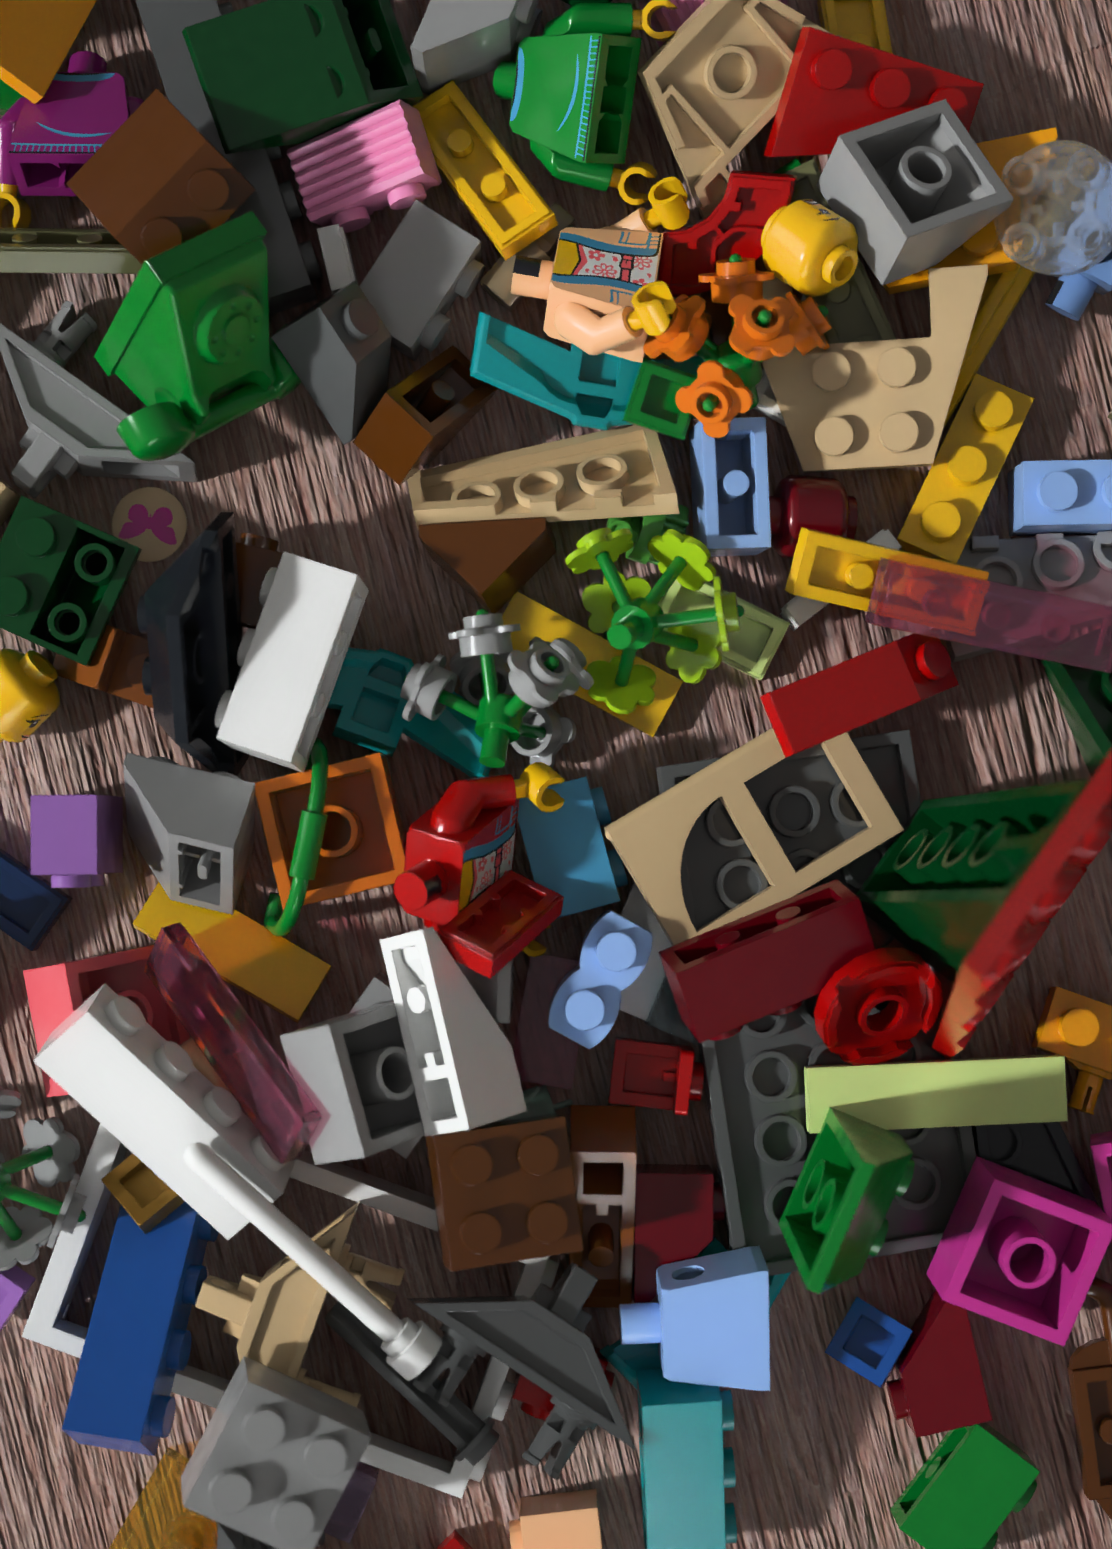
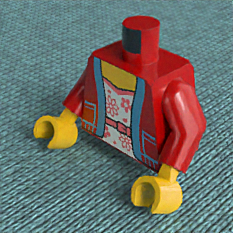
(469, 843)

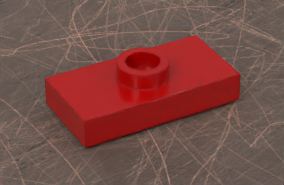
(500, 923)

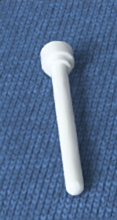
(407, 1343)

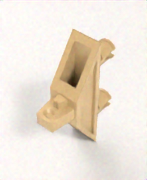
(281, 1310)

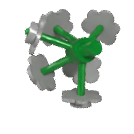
(52, 1156)

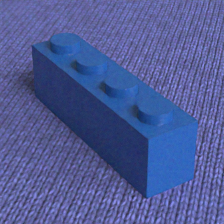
(139, 1333)

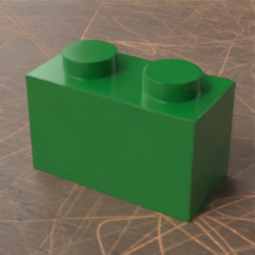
(966, 1490)

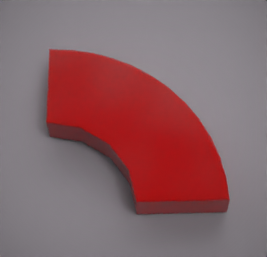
(728, 230)

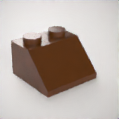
(159, 181)

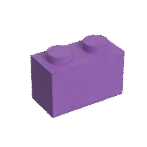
(76, 838)

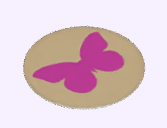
(150, 521)

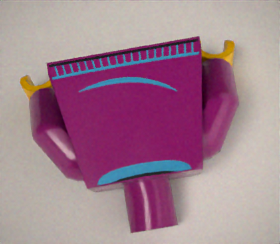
(60, 133)

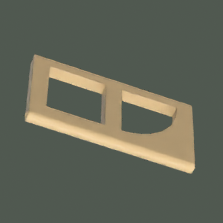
(655, 833)

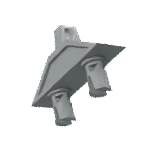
(65, 418)

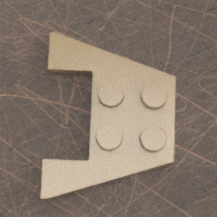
(721, 85)
(879, 398)

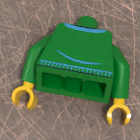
(578, 93)

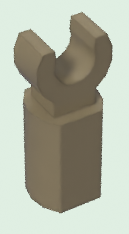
(499, 278)

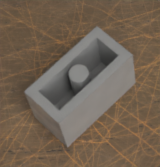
(421, 277)

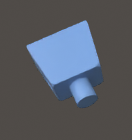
(708, 1320)

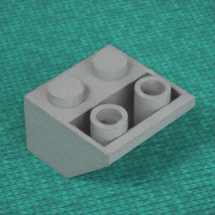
(191, 829)

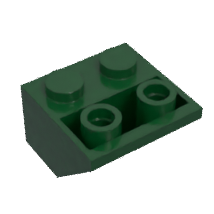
(60, 580)

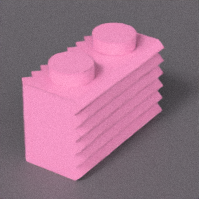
(365, 167)

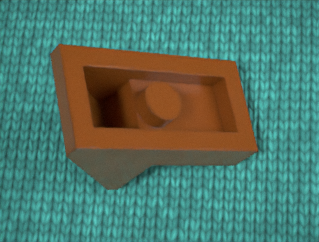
(114, 667)

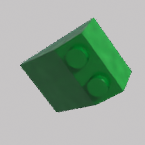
(844, 1198)

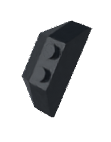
(195, 643)

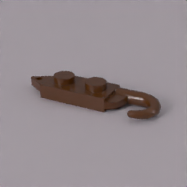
(1092, 1403)

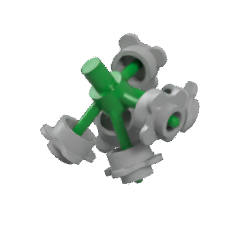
(489, 676)

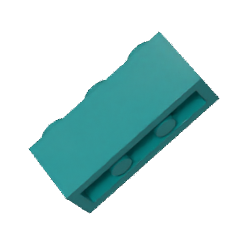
(685, 1463)

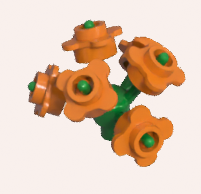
(758, 333)

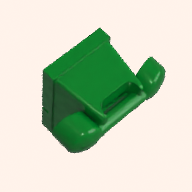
(196, 340)

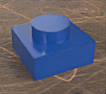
(869, 1342)

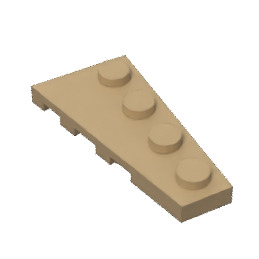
(563, 480)

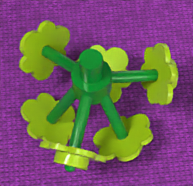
(634, 619)

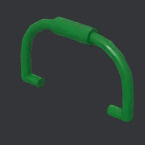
(306, 848)

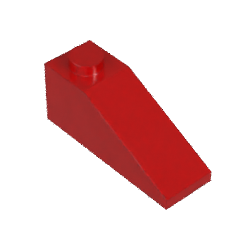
(858, 691)

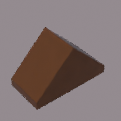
(490, 556)

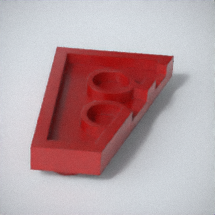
(849, 85)

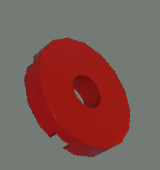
(862, 984)

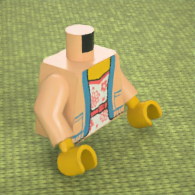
(605, 279)

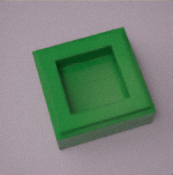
(653, 399)

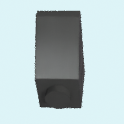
(340, 357)

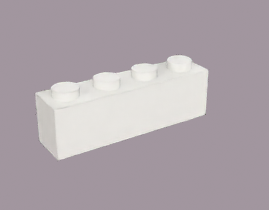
(158, 1103)

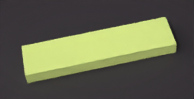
(940, 1092)

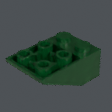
(299, 68)

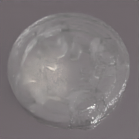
(1058, 208)

